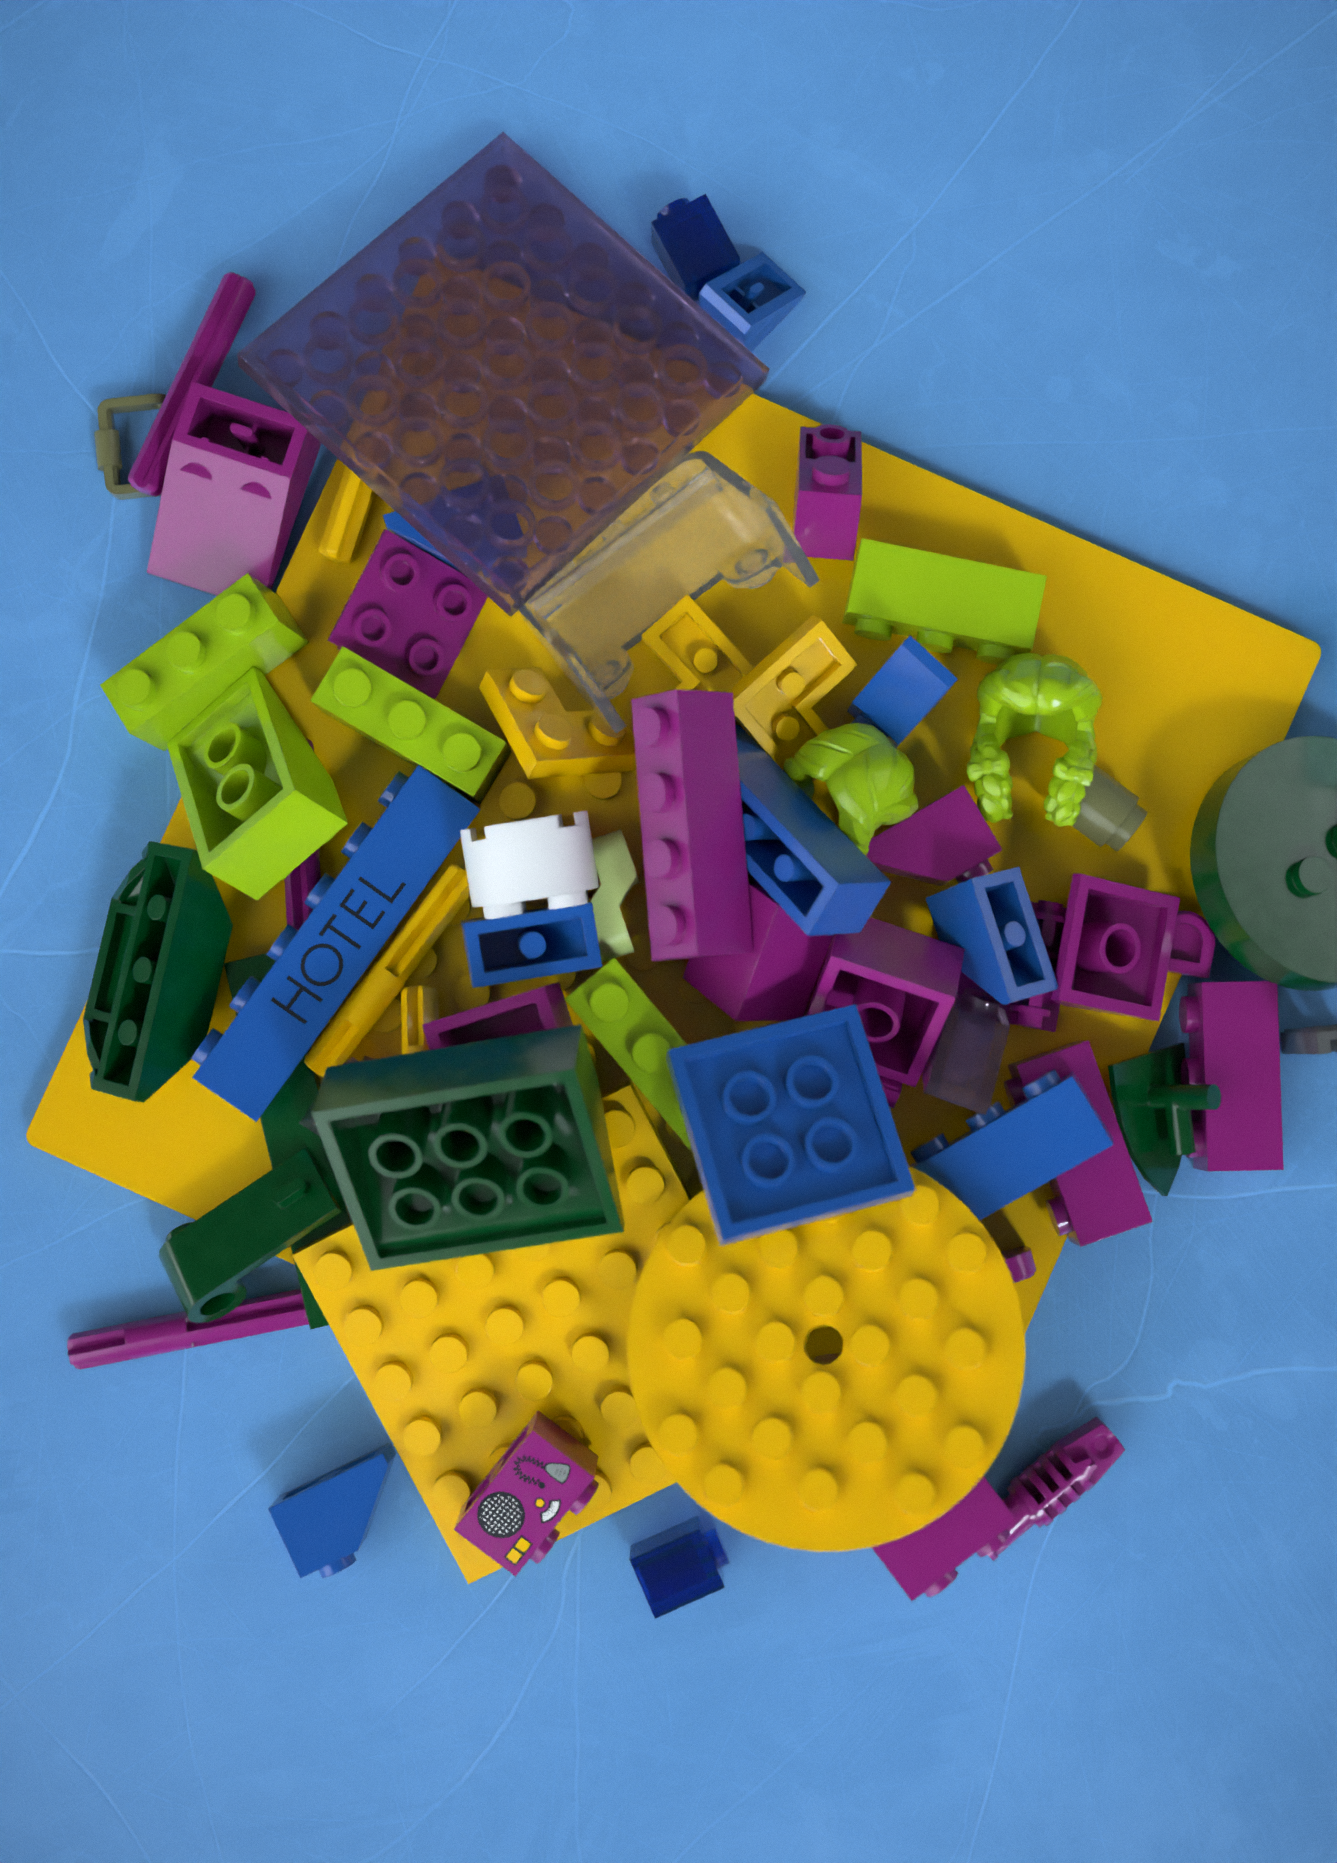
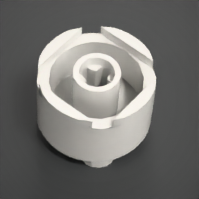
(530, 863)

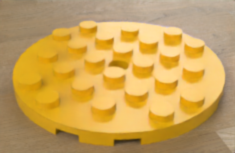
(844, 1446)

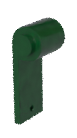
(242, 1233)

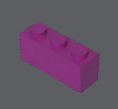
(1238, 1049)
(1104, 1191)

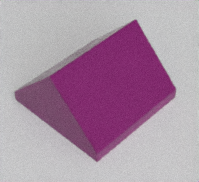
(1115, 948)
(771, 980)

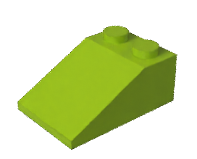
(253, 788)

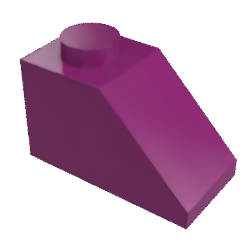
(938, 842)

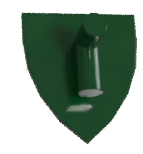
(1156, 1111)

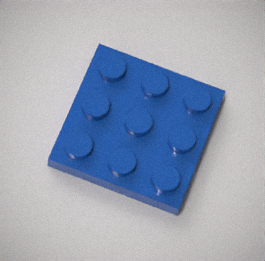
(789, 1124)

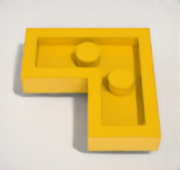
(696, 649)
(779, 692)
(548, 737)

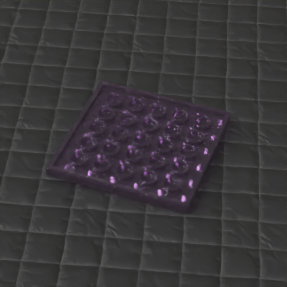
(504, 371)

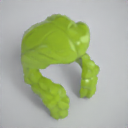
(1026, 697)
(864, 776)

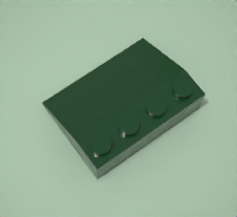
(471, 1148)

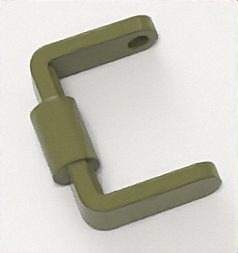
(108, 440)

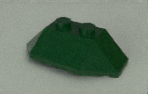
(155, 973)

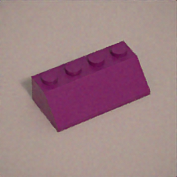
(692, 825)

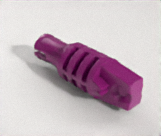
(1059, 1477)

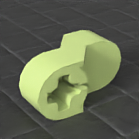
(616, 879)

